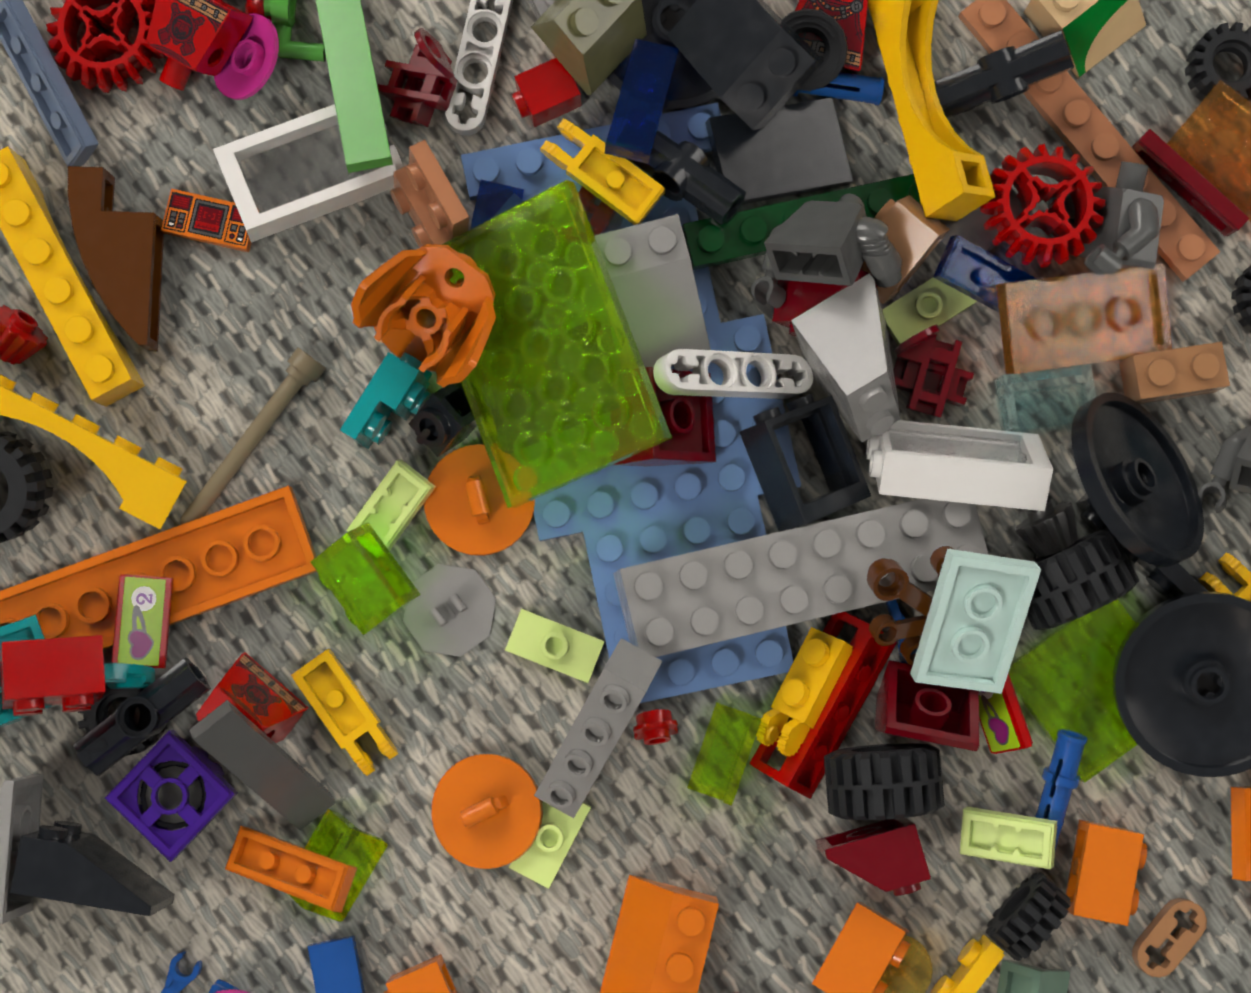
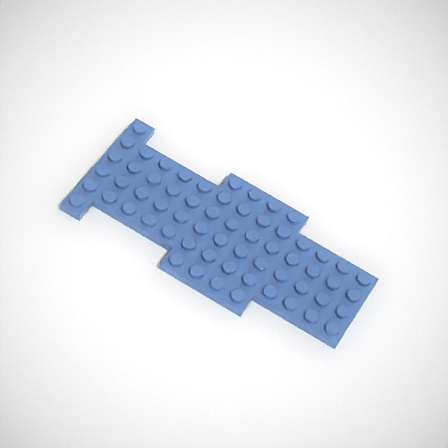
(671, 509)

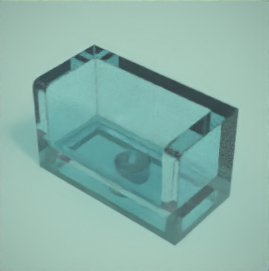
(1043, 397)

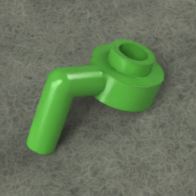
(283, 18)

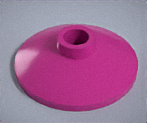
(250, 61)

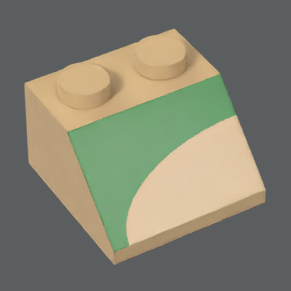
(1088, 26)

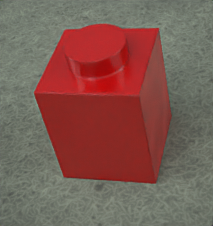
(545, 92)

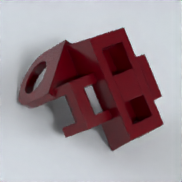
(421, 97)
(924, 377)

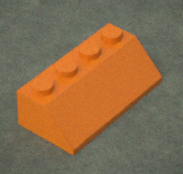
(659, 939)

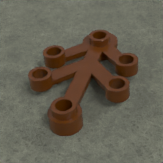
(896, 586)

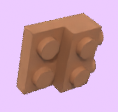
(428, 198)

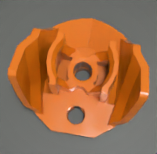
(425, 313)

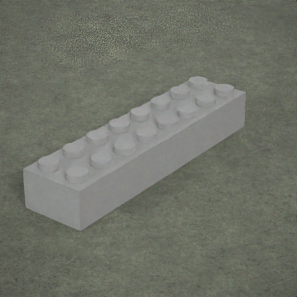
(786, 574)

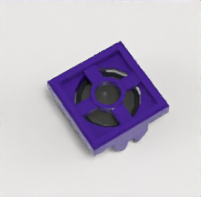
(172, 794)

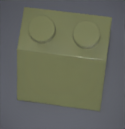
(591, 36)

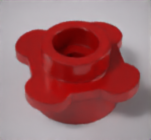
(655, 726)

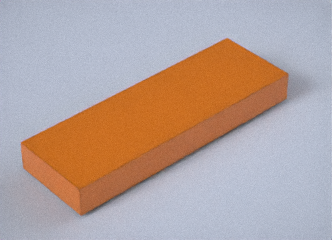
(291, 869)

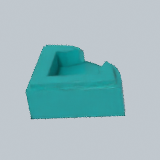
(128, 675)

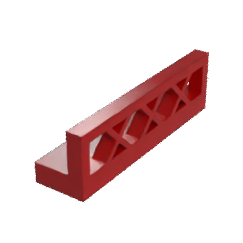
(860, 673)

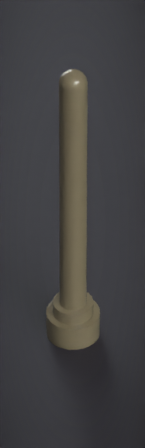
(300, 372)

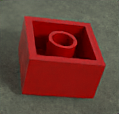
(52, 673)

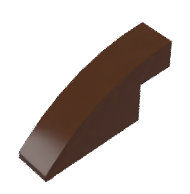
(119, 253)

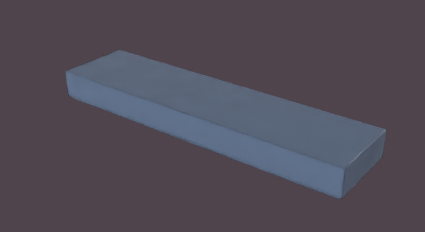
(45, 84)

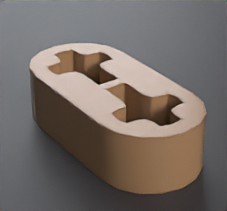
(1177, 945)

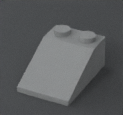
(655, 286)
(18, 816)

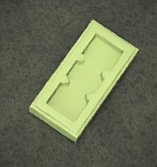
(924, 307)
(394, 503)
(554, 645)
(1008, 837)
(551, 845)

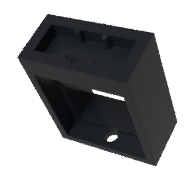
(832, 452)

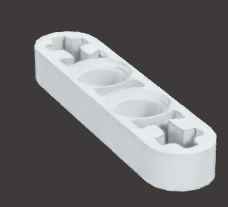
(478, 52)
(734, 374)

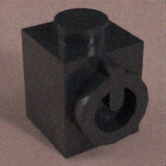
(440, 422)

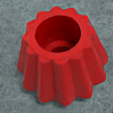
(19, 336)

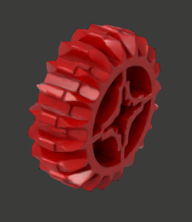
(82, 62)
(1055, 218)

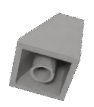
(852, 357)

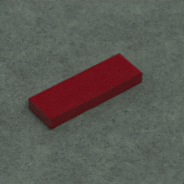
(1189, 184)

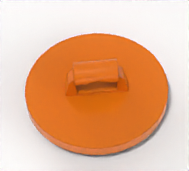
(469, 505)
(486, 811)

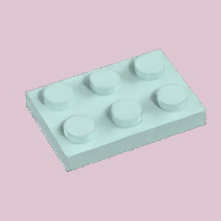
(975, 621)

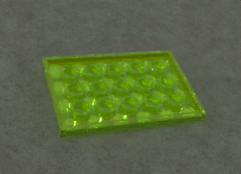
(561, 368)

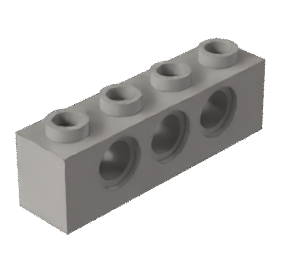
(598, 727)

